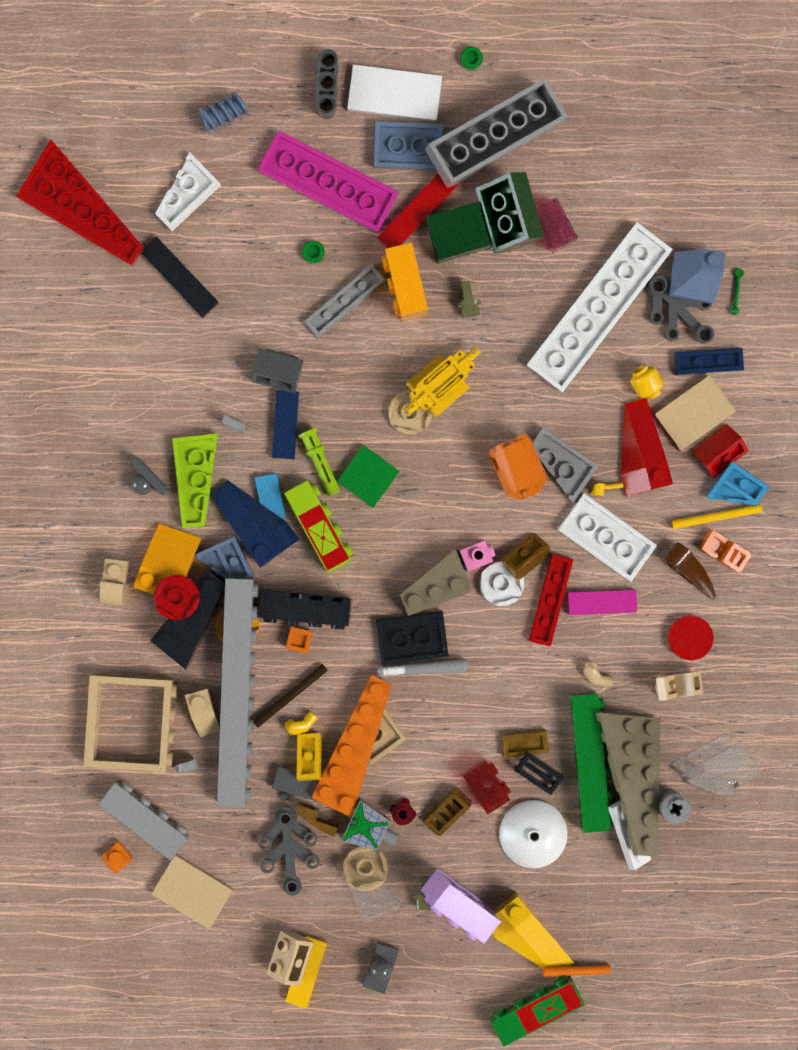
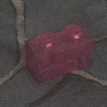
(555, 226)

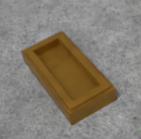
(518, 743)

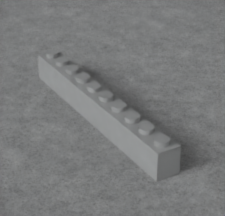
(236, 691)

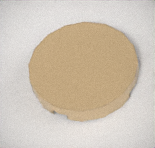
(405, 424)
(365, 869)

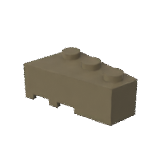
(437, 585)

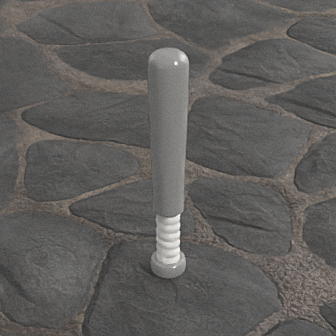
(433, 667)

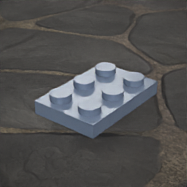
(404, 145)

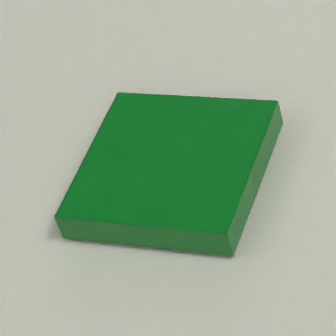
(368, 476)

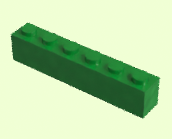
(590, 763)

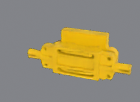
(440, 382)

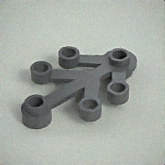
(676, 307)
(288, 847)

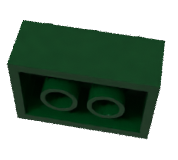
(509, 212)

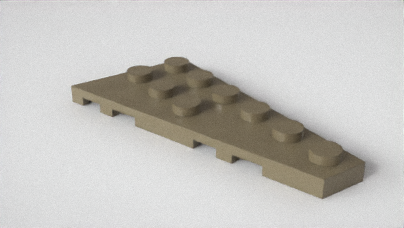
(634, 765)

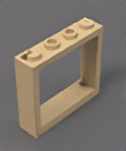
(93, 716)

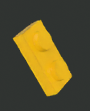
(309, 756)

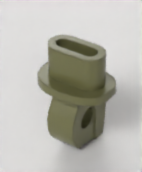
(468, 305)
(421, 904)

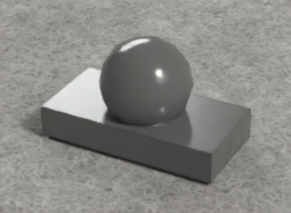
(146, 479)
(381, 967)

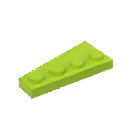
(194, 475)

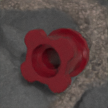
(403, 805)

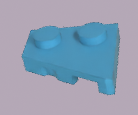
(738, 486)

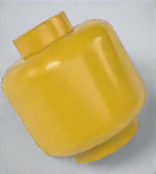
(647, 381)

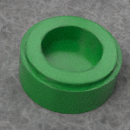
(471, 58)
(313, 252)

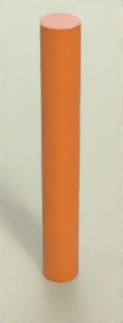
(576, 970)

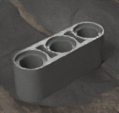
(327, 73)

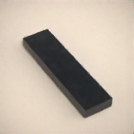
(180, 277)

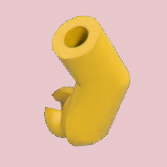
(300, 727)

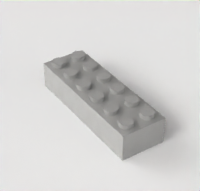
(496, 133)

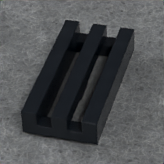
(524, 762)

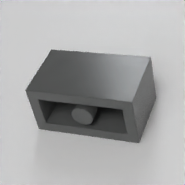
(277, 370)

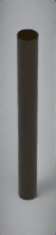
(289, 696)

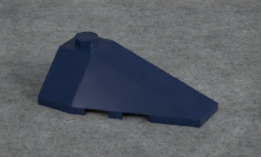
(257, 527)

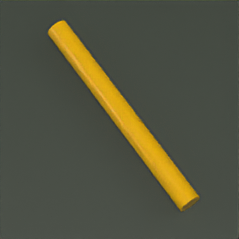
(717, 516)

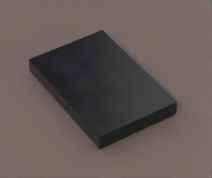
(412, 638)

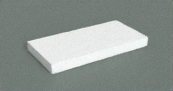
(394, 93)
(607, 537)

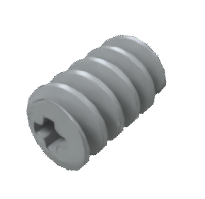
(682, 807)

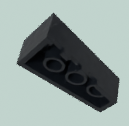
(305, 608)
(182, 637)

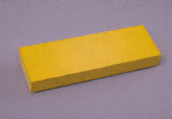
(301, 994)

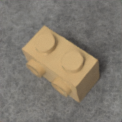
(290, 958)

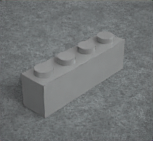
(144, 819)

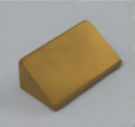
(526, 556)

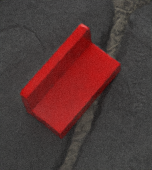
(720, 449)

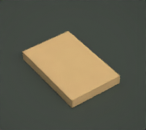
(694, 413)
(192, 891)

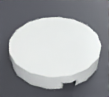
(499, 585)

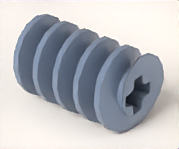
(223, 112)

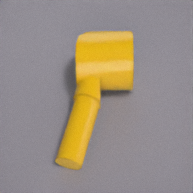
(599, 488)

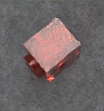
(488, 799)

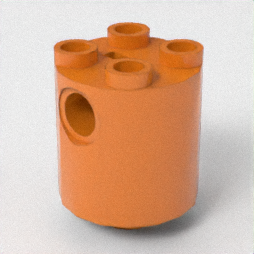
(518, 467)

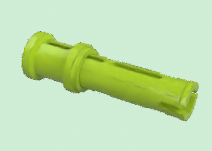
(312, 452)

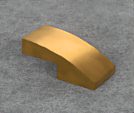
(310, 815)

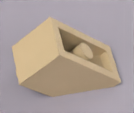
(203, 712)

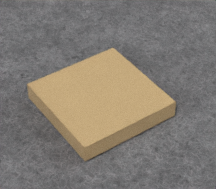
(387, 738)

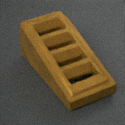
(456, 794)

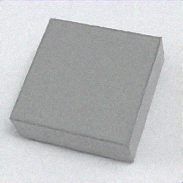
(233, 424)

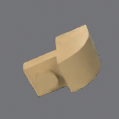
(113, 584)
(678, 685)

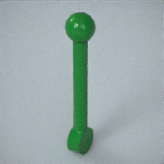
(738, 274)

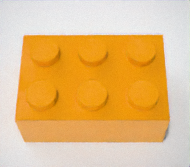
(405, 282)

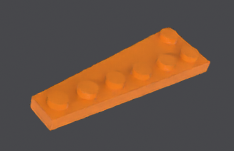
(348, 764)

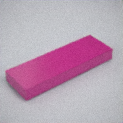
(602, 602)

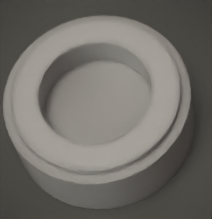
(186, 766)

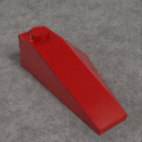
(643, 457)

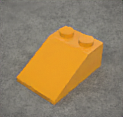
(168, 554)

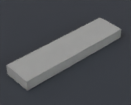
(345, 300)

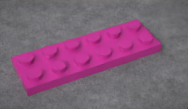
(328, 181)

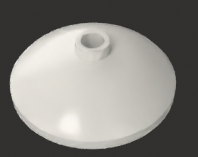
(525, 819)

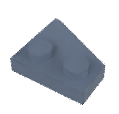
(227, 559)

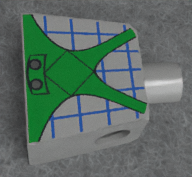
(369, 827)

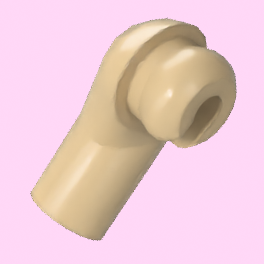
(594, 677)

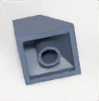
(697, 274)

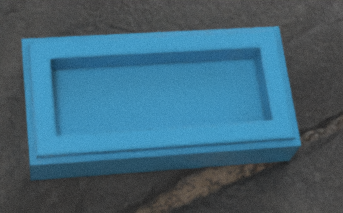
(270, 494)

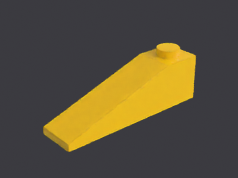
(527, 935)

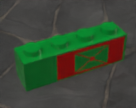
(537, 1010)

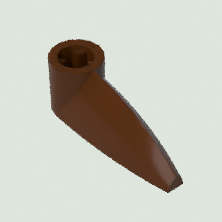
(688, 567)

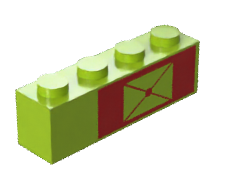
(318, 526)

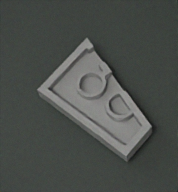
(564, 463)

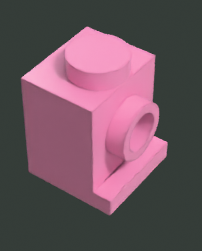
(468, 555)

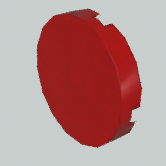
(176, 597)
(690, 637)

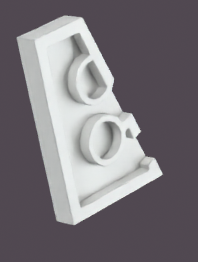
(188, 192)
(620, 825)

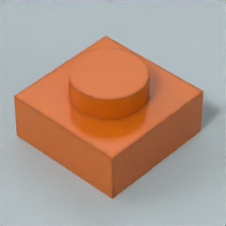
(299, 639)
(117, 857)

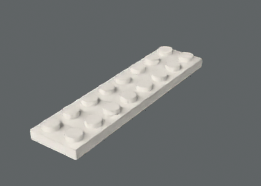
(599, 307)

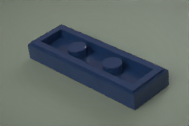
(709, 361)
(285, 425)

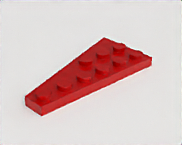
(69, 199)

